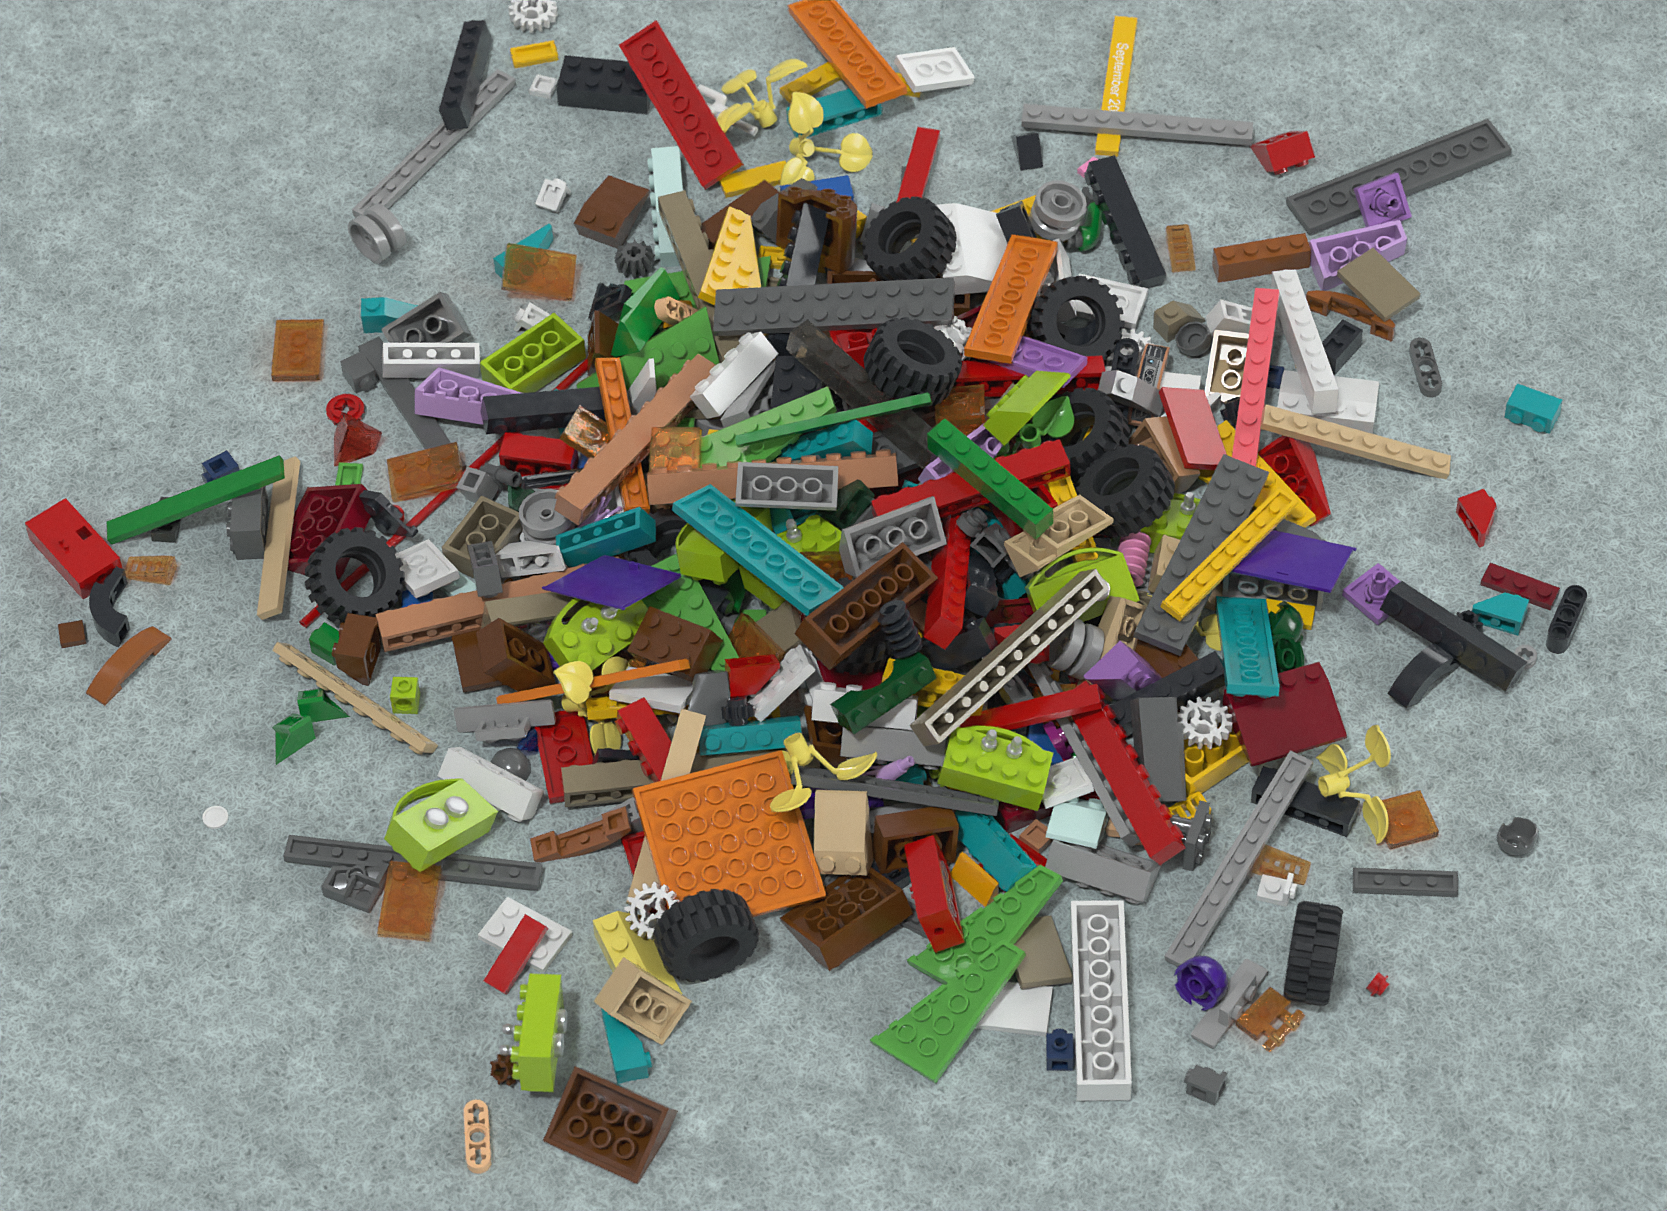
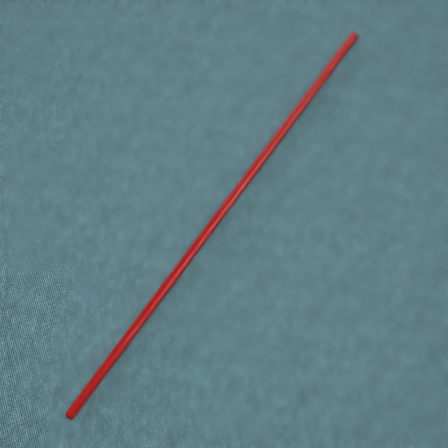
(440, 498)

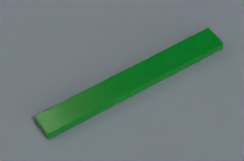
(833, 419)
(195, 499)

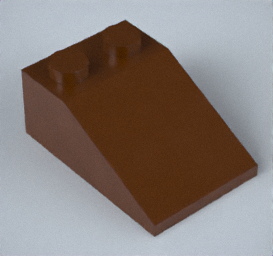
(611, 211)

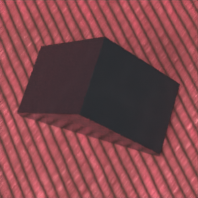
(1027, 150)

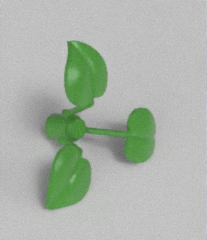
(1052, 419)

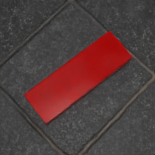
(515, 954)

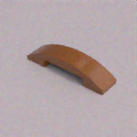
(1352, 307)
(125, 662)
(582, 840)

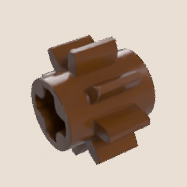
(502, 1070)

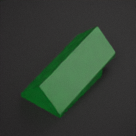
(639, 316)

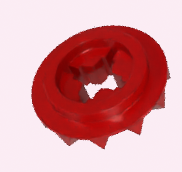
(338, 403)

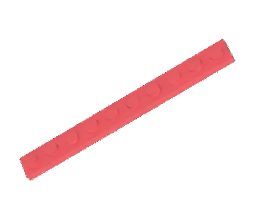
(1255, 375)

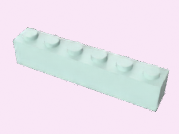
(665, 180)

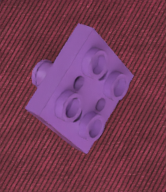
(1382, 201)
(1371, 587)

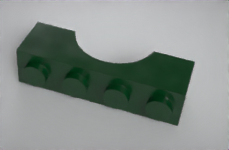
(861, 708)

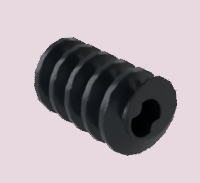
(899, 629)

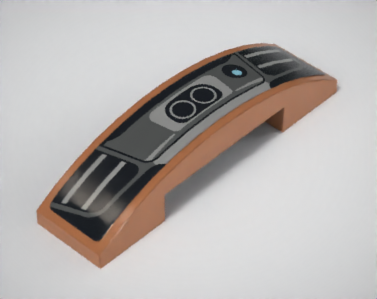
(1151, 371)

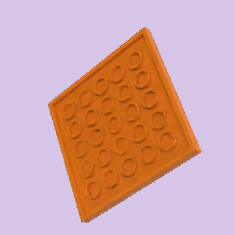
(722, 835)

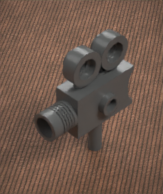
(988, 540)

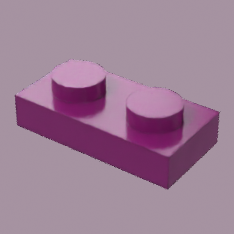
(1059, 740)

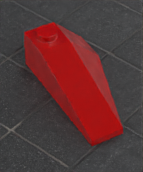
(1298, 468)

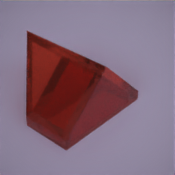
(354, 439)

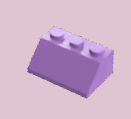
(1122, 672)

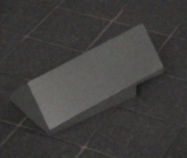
(1160, 745)

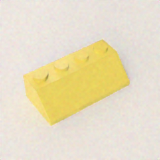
(620, 941)

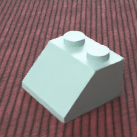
(1078, 822)

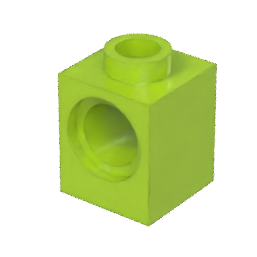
(405, 695)

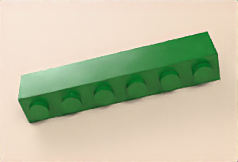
(990, 478)

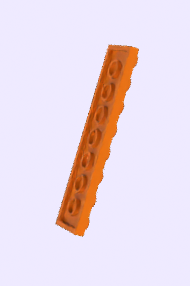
(848, 51)
(1010, 299)

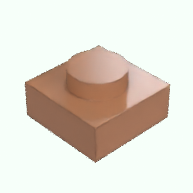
(1035, 836)

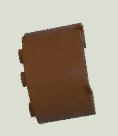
(841, 226)

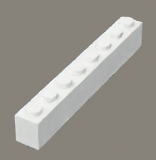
(1305, 343)

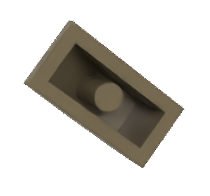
(1172, 317)

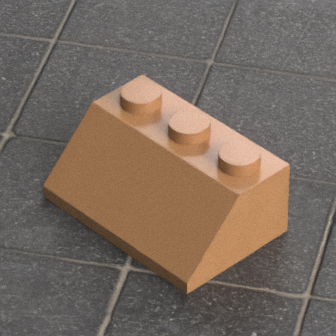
(1157, 434)

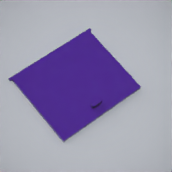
(1296, 561)
(612, 582)

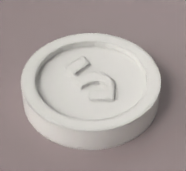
(215, 817)

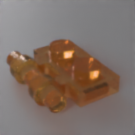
(1264, 1013)

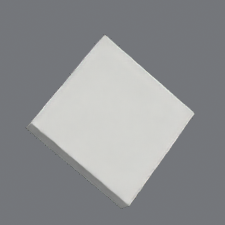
(1066, 782)

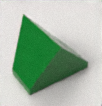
(319, 706)
(292, 735)

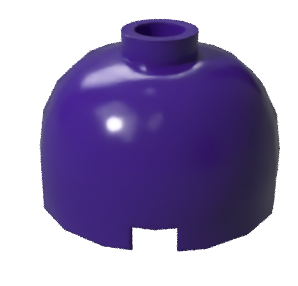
(1199, 976)

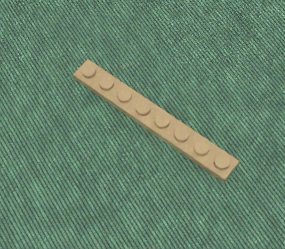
(1355, 442)
(347, 694)

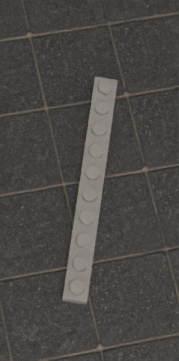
(1137, 124)
(434, 147)
(1041, 674)
(1239, 859)

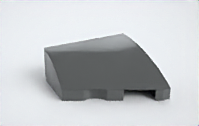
(709, 695)
(355, 885)

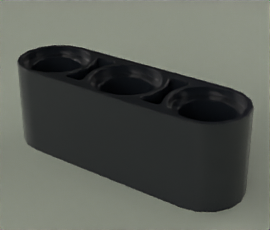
(1566, 619)

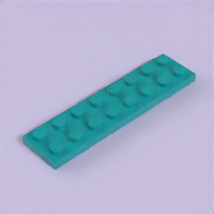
(757, 548)
(1247, 647)

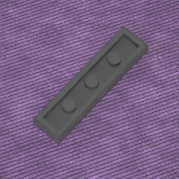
(1405, 882)

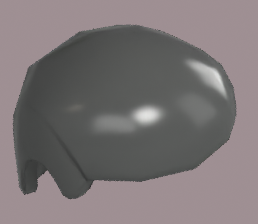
(1193, 339)
(513, 762)
(1519, 831)

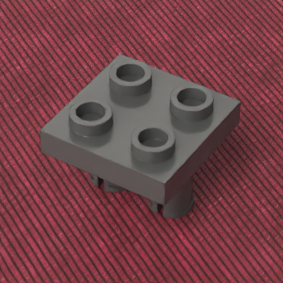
(1195, 833)

